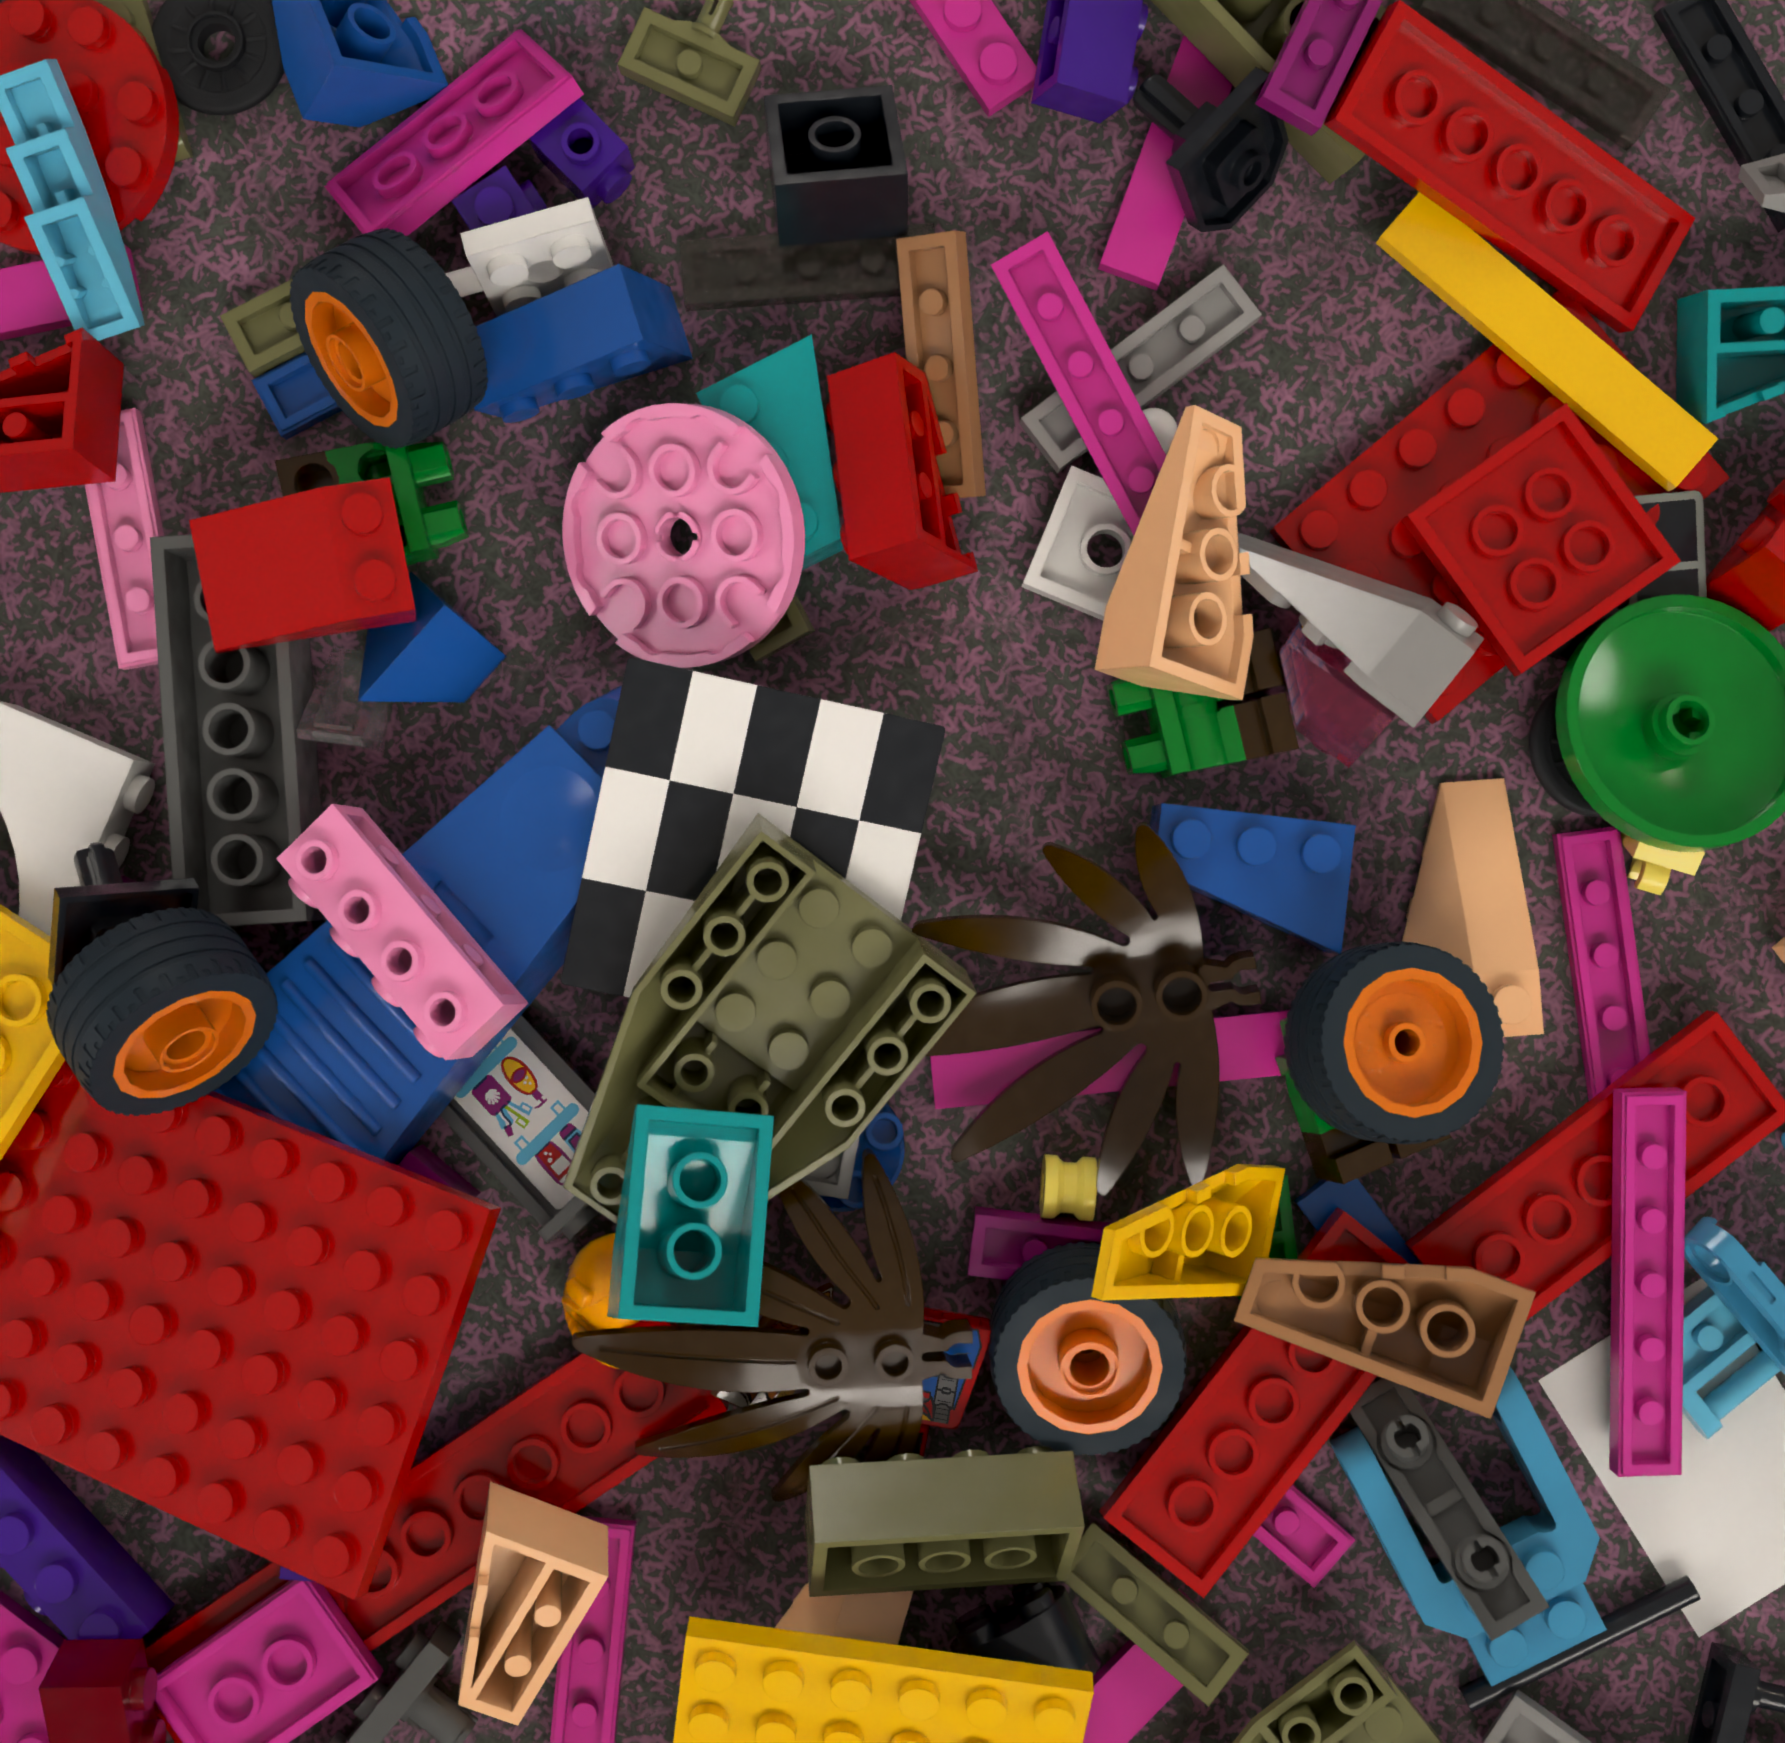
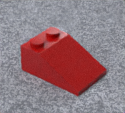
(304, 566)

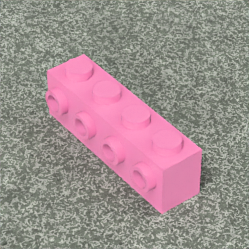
(400, 933)

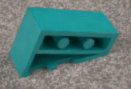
(1729, 350)
(785, 406)

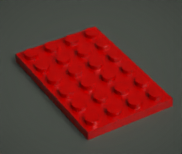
(1475, 414)

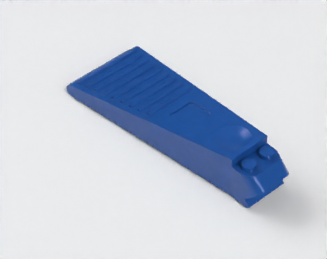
(512, 878)

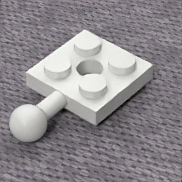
(532, 255)
(1083, 510)

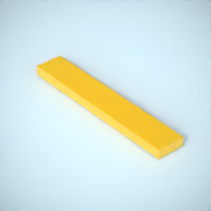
(1547, 341)

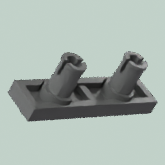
(1447, 1508)
(414, 1695)

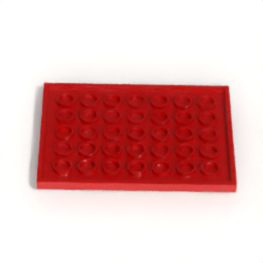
(229, 1318)

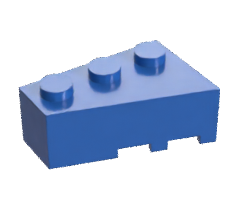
(579, 341)
(1265, 866)

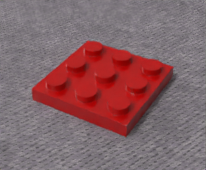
(1540, 540)

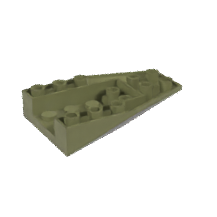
(772, 1002)

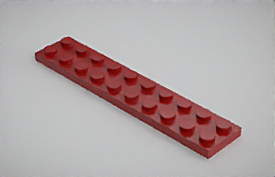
(552, 1441)

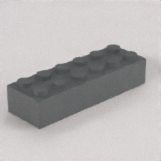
(231, 752)

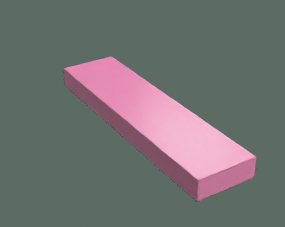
(122, 522)

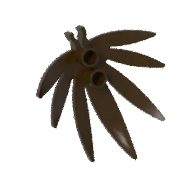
(1138, 991)
(847, 1355)

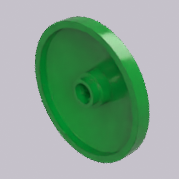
(1677, 723)

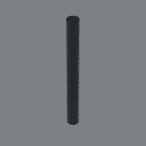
(1618, 1625)

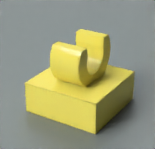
(1653, 865)

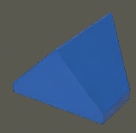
(426, 659)

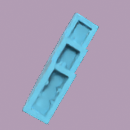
(69, 201)

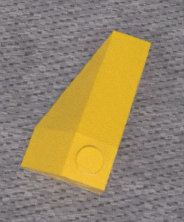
(1193, 1240)

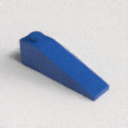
(354, 59)

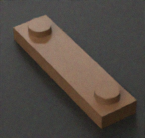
(942, 346)

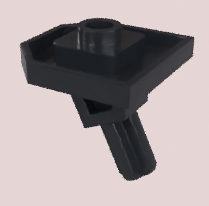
(1220, 153)
(105, 902)

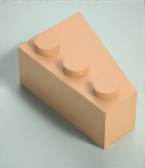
(527, 1599)

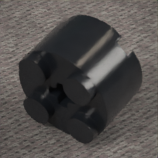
(1034, 1630)

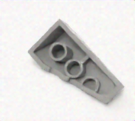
(1397, 641)

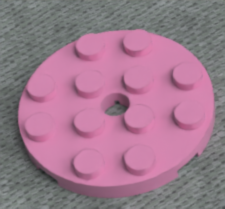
(730, 492)

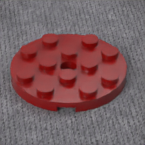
(118, 94)

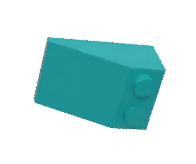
(692, 1217)

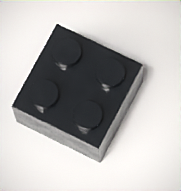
(836, 165)

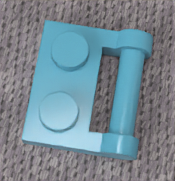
(1710, 1344)

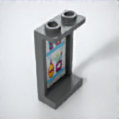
(524, 1124)

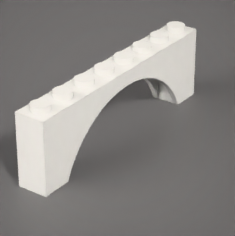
(59, 798)

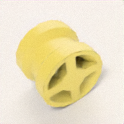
(1068, 1187)

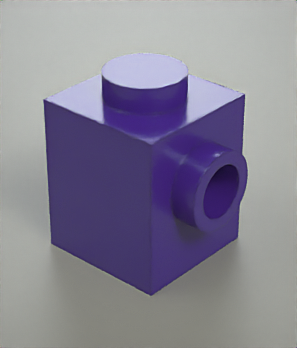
(584, 154)
(497, 200)

